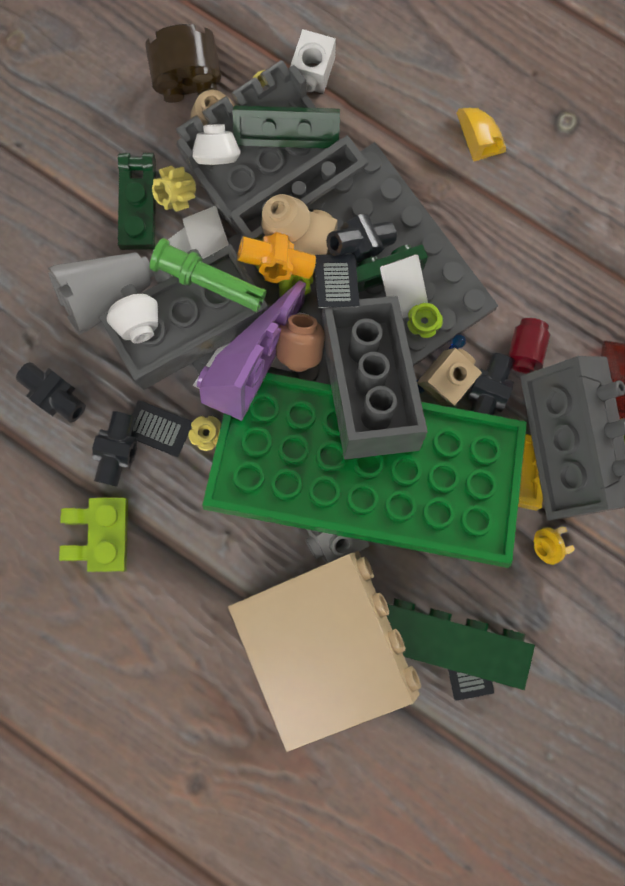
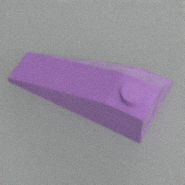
(243, 364)

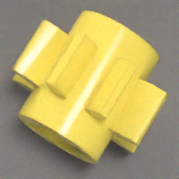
(174, 188)

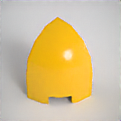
(481, 133)

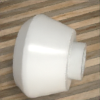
(215, 146)
(134, 317)

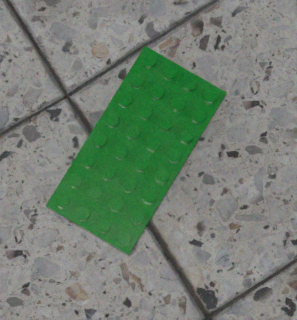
(444, 500)

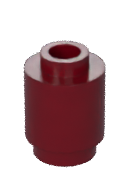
(529, 345)

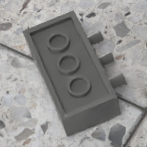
(189, 322)
(577, 436)

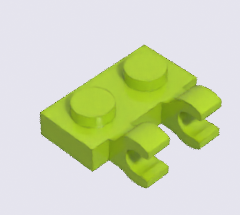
(106, 535)

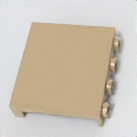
(325, 651)

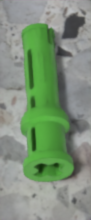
(191, 270)

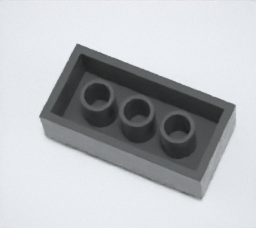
(373, 379)

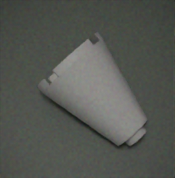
(94, 285)

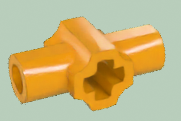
(276, 257)

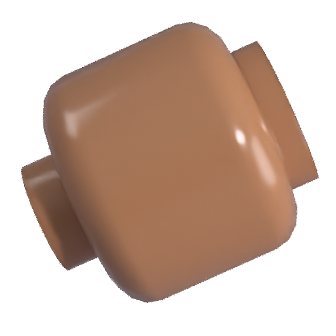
(300, 343)

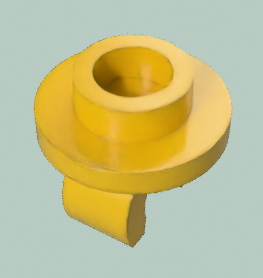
(550, 545)

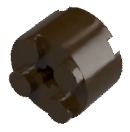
(182, 62)

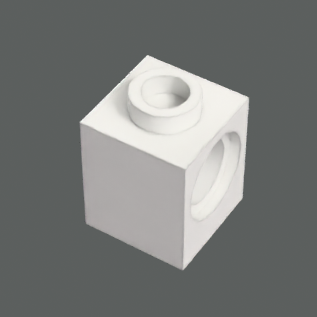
(315, 49)

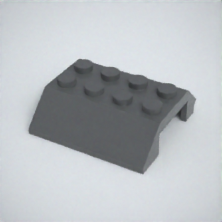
(263, 172)

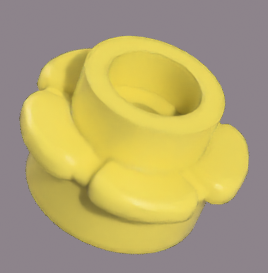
(196, 433)

